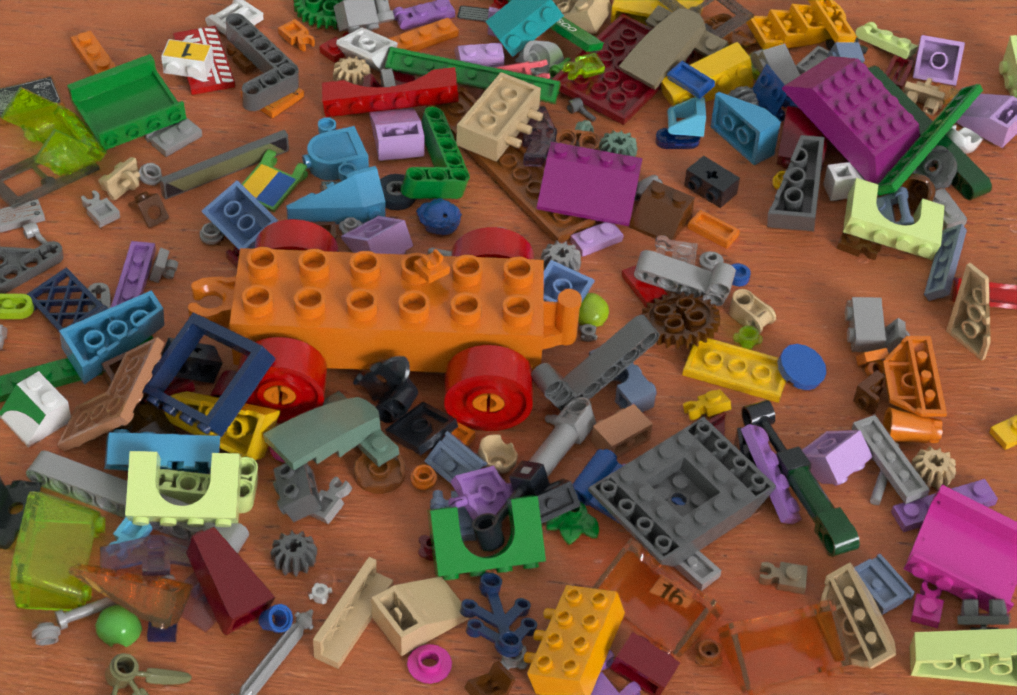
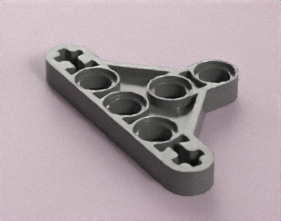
(15, 262)

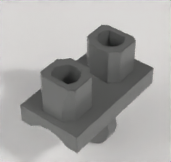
(996, 616)

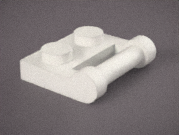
(237, 6)

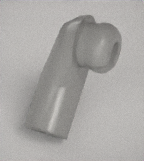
(643, 184)

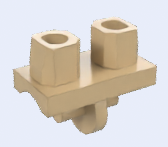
(925, 94)
(121, 179)

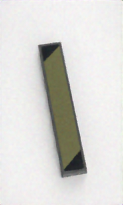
(222, 165)

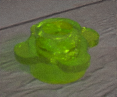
(748, 337)

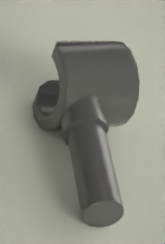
(577, 105)

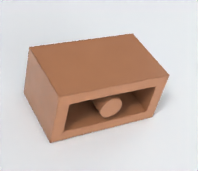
(622, 431)

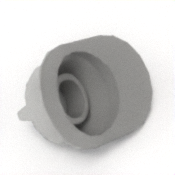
(540, 50)

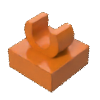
(432, 266)
(872, 358)

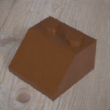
(662, 211)

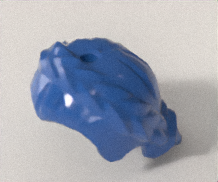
(432, 217)

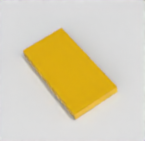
(735, 369)

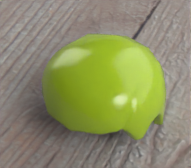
(593, 310)

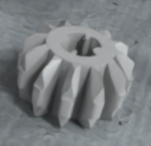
(562, 254)

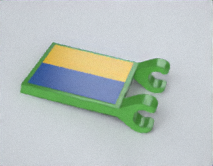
(272, 185)

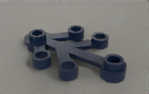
(505, 641)

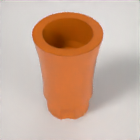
(911, 427)

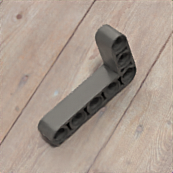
(279, 73)
(600, 366)

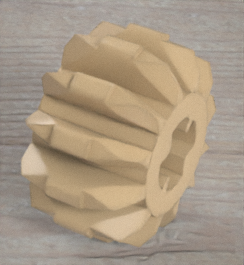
(351, 70)
(934, 467)

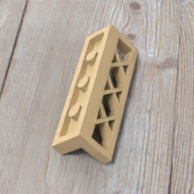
(349, 616)

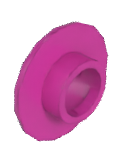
(429, 674)

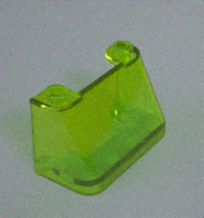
(49, 542)

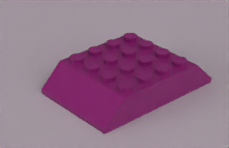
(855, 114)

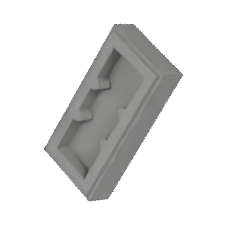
(812, 59)

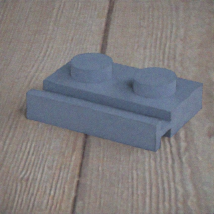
(453, 458)
(884, 583)

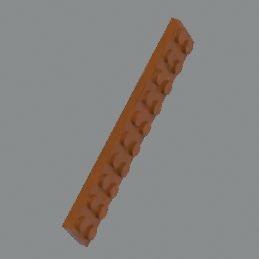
(518, 180)

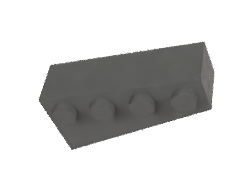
(798, 195)

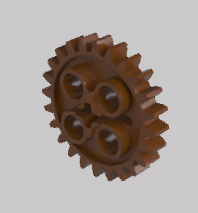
(683, 319)

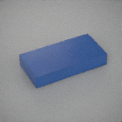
(691, 79)

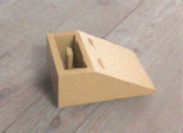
(585, 13)
(416, 612)

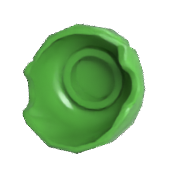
(118, 626)

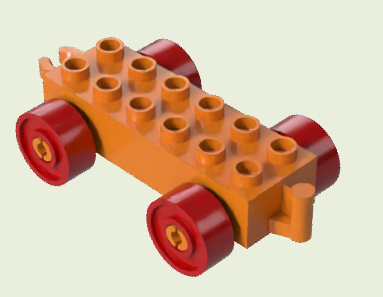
(362, 307)

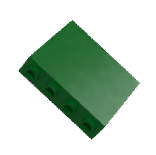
(125, 102)

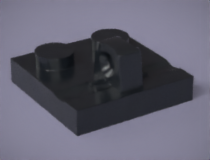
(421, 428)

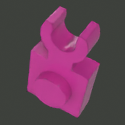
(927, 606)

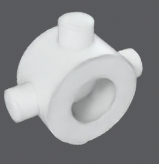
(320, 593)

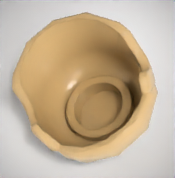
(497, 453)

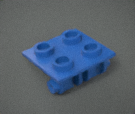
(770, 93)

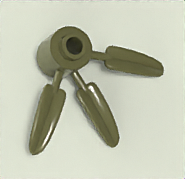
(129, 667)

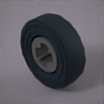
(393, 200)

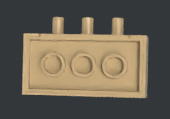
(499, 117)

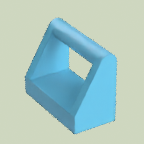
(694, 114)

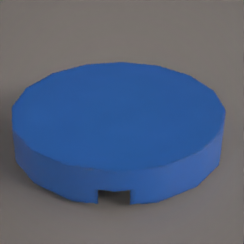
(802, 366)

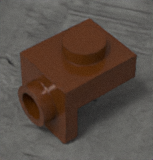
(495, 682)

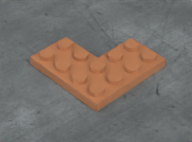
(117, 404)

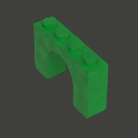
(523, 547)

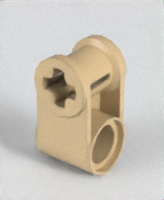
(750, 310)

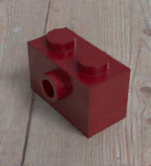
(645, 664)

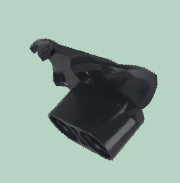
(395, 394)
(10, 497)

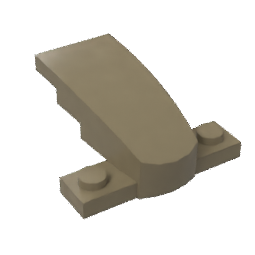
(669, 43)

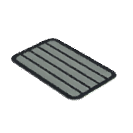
(473, 13)

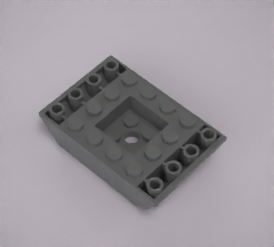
(700, 468)

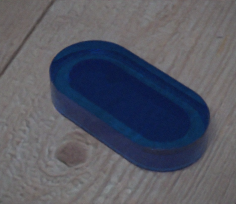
(671, 141)

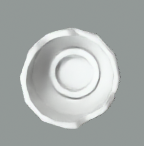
(964, 139)

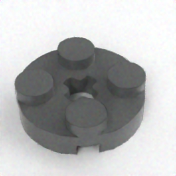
(946, 167)

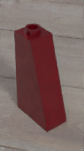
(227, 581)

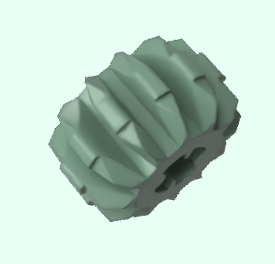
(619, 143)

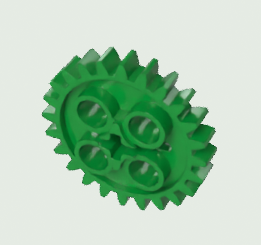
(317, 12)

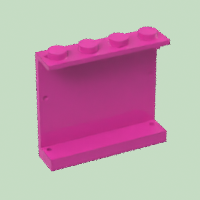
(966, 549)

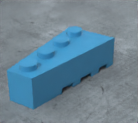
(110, 333)
(176, 451)

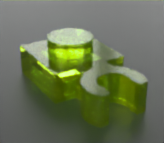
(587, 65)

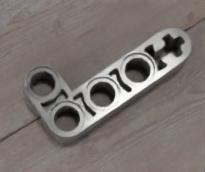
(684, 277)

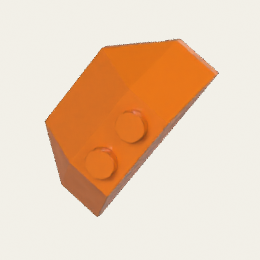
(914, 378)

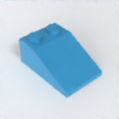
(745, 127)

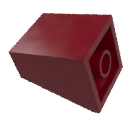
(794, 126)

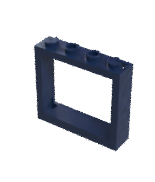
(235, 394)

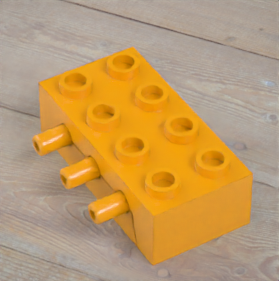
(574, 641)

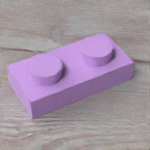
(596, 238)

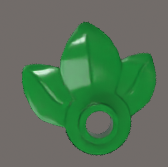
(573, 524)

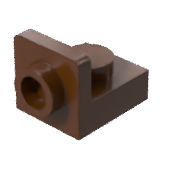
(868, 391)

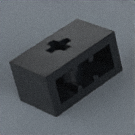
(712, 181)
(202, 363)

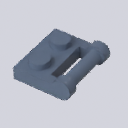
(886, 203)

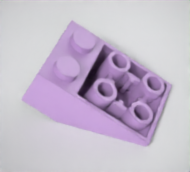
(992, 118)
(397, 134)

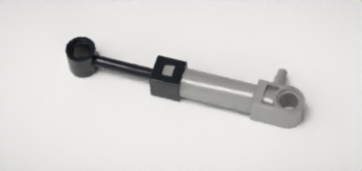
(532, 476)

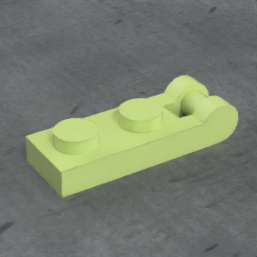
(886, 40)

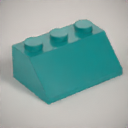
(523, 22)

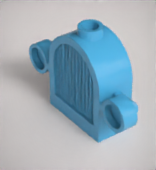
(335, 152)

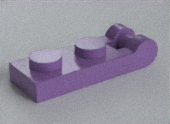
(423, 14)

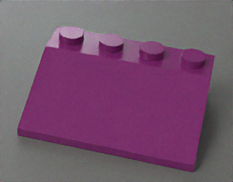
(589, 183)

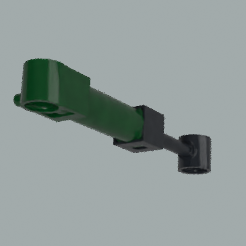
(831, 523)

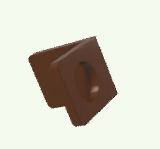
(144, 202)

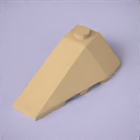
(971, 313)

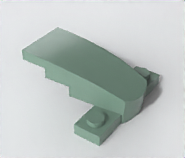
(331, 430)

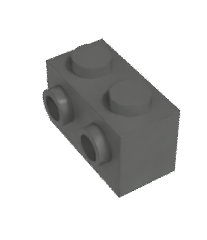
(296, 491)

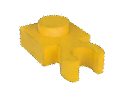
(709, 403)

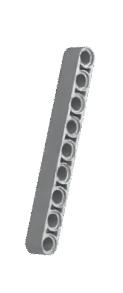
(110, 494)

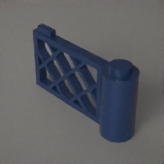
(51, 287)

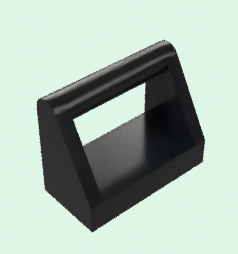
(557, 499)

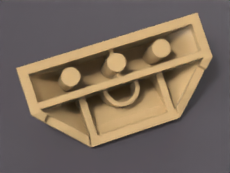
(860, 618)

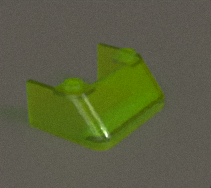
(65, 138)

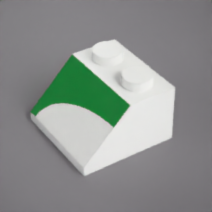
(35, 409)

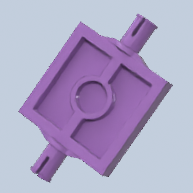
(480, 491)

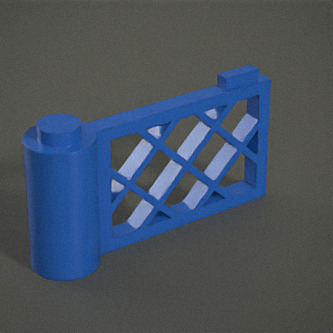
(601, 465)

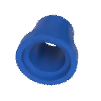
(282, 615)

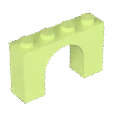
(866, 221)
(217, 506)

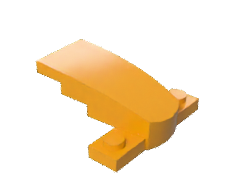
(802, 25)

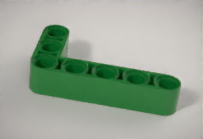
(449, 175)

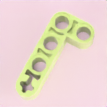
(174, 484)

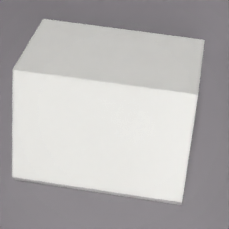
(367, 46)

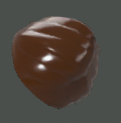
(918, 188)

